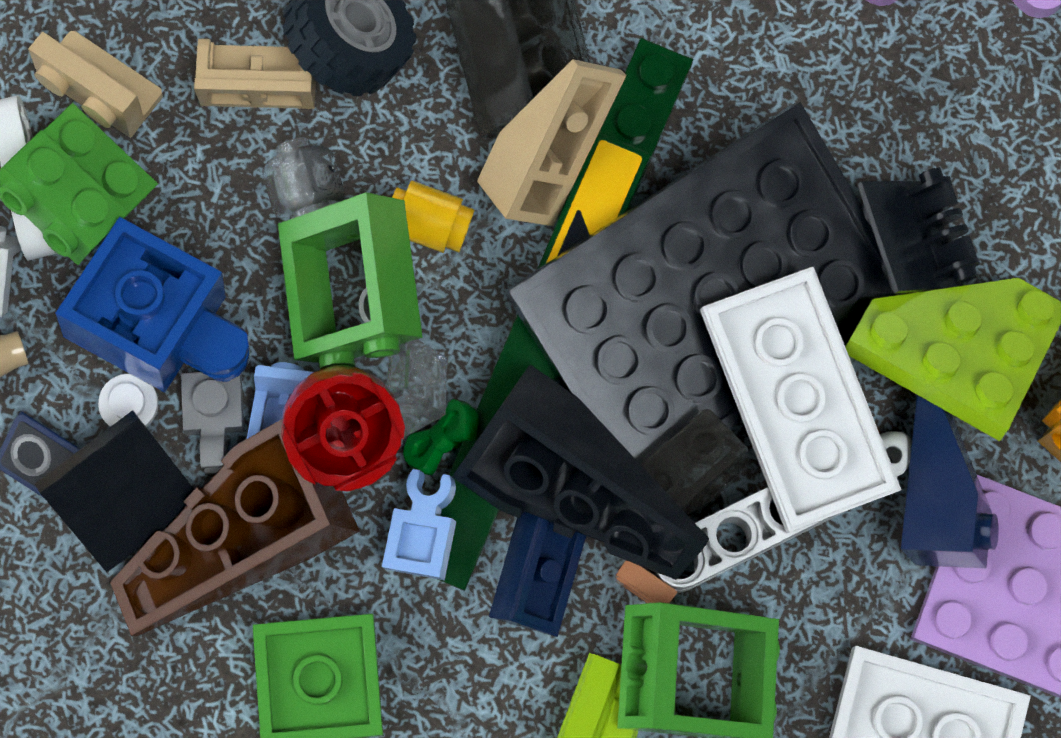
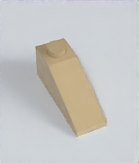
(549, 142)

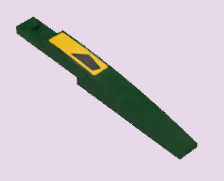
(598, 196)

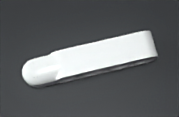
(759, 526)

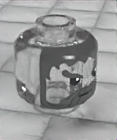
(302, 179)

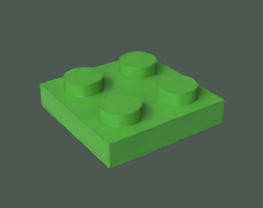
(318, 678)

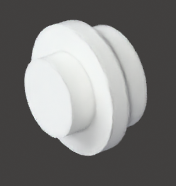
(127, 394)

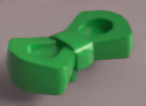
(425, 448)

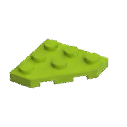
(962, 346)

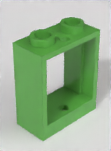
(389, 277)
(649, 695)

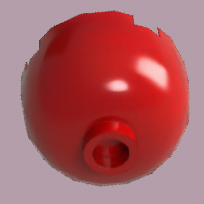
(342, 428)

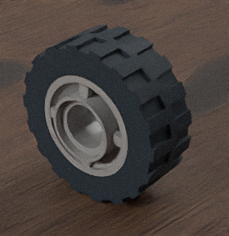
(350, 42)

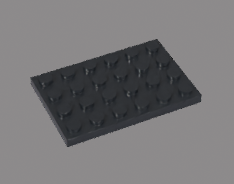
(626, 302)

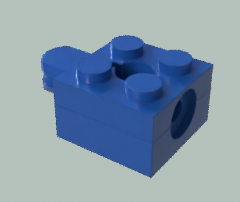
(152, 310)

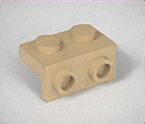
(96, 80)

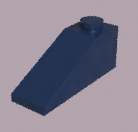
(945, 504)

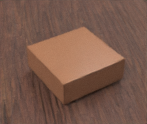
(644, 584)

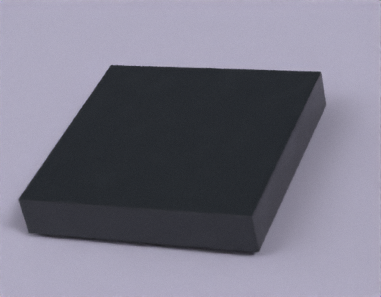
(117, 491)

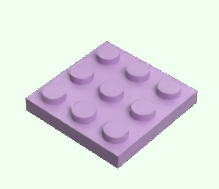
(1012, 609)

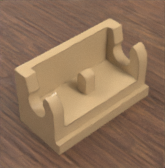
(251, 77)

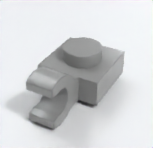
(212, 411)

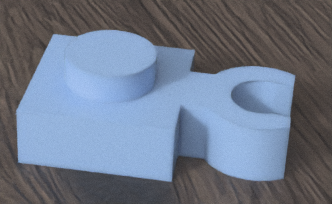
(421, 538)

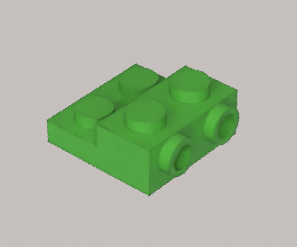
(73, 184)

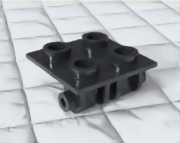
(913, 235)

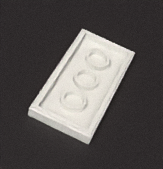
(800, 399)

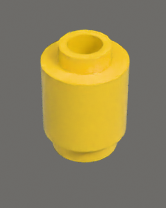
(435, 217)

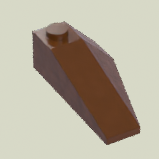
(233, 533)

